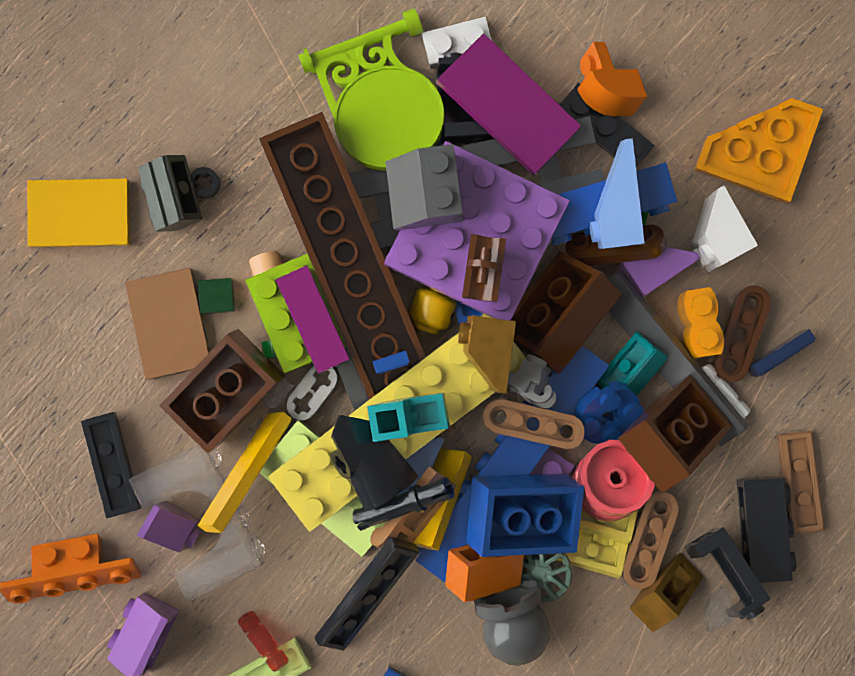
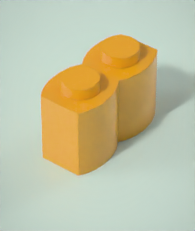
(698, 314)

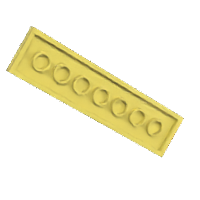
(310, 479)

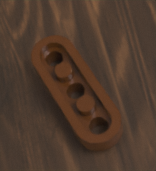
(586, 251)
(752, 323)

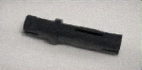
(415, 499)

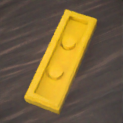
(454, 466)

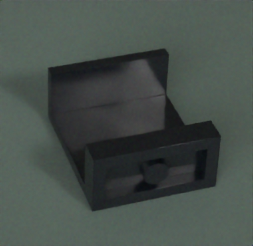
(458, 125)

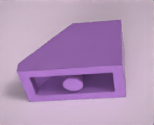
(651, 273)
(170, 527)

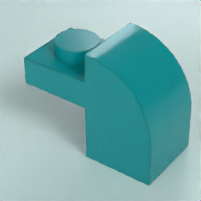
(408, 416)

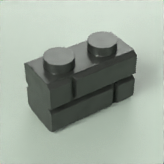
(170, 193)

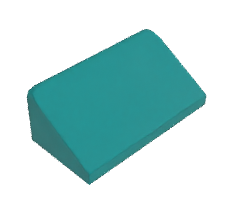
(634, 364)

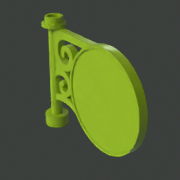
(386, 106)

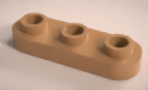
(547, 431)
(650, 555)

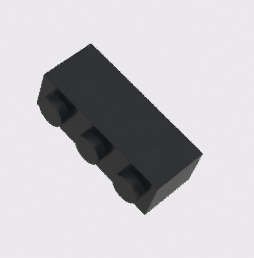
(766, 528)

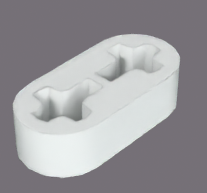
(318, 398)

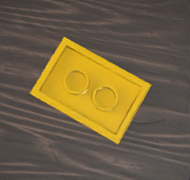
(78, 213)

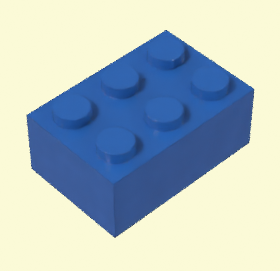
(524, 514)

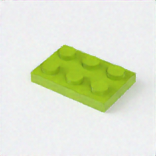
(277, 317)

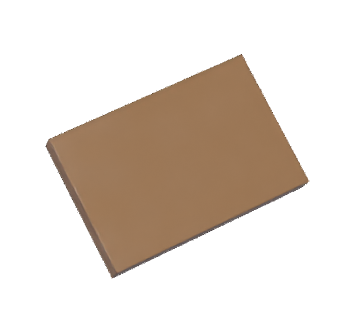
(167, 323)

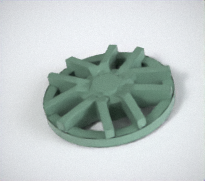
(543, 572)

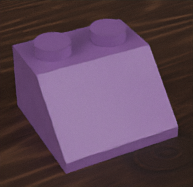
(142, 635)

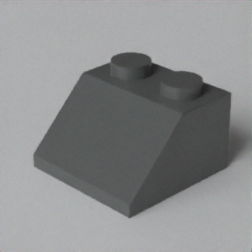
(424, 188)

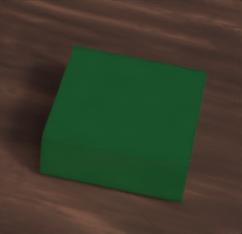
(216, 296)

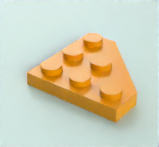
(763, 150)

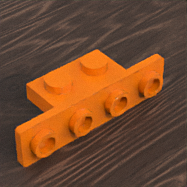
(68, 567)

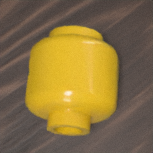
(431, 310)

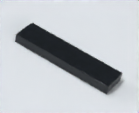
(367, 593)

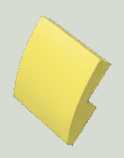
(603, 544)

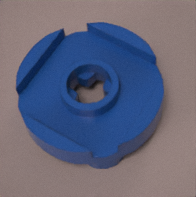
(619, 400)

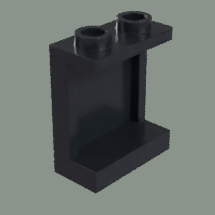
(735, 569)

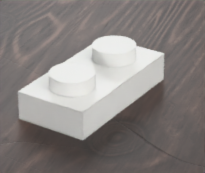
(453, 38)

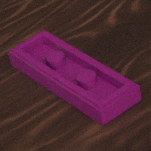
(312, 319)

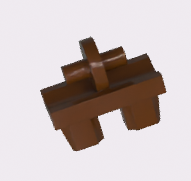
(484, 268)

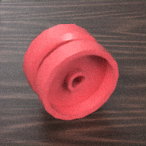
(606, 499)

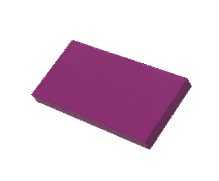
(508, 104)

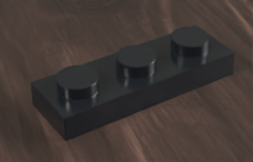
(607, 129)
(110, 464)

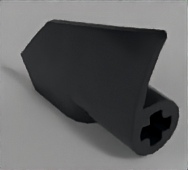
(374, 468)

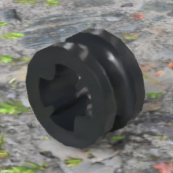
(205, 172)

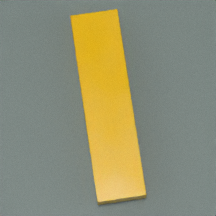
(245, 472)

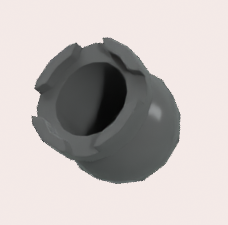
(514, 623)

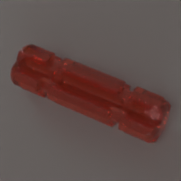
(263, 641)

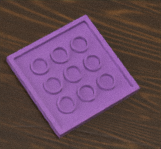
(492, 206)

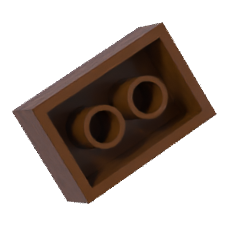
(562, 310)
(222, 390)
(675, 433)

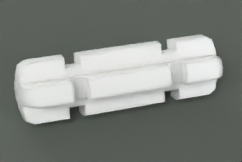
(728, 392)

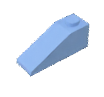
(619, 210)

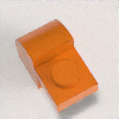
(609, 89)

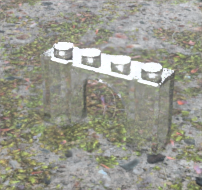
(236, 549)

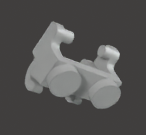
(531, 381)

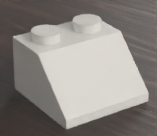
(720, 231)

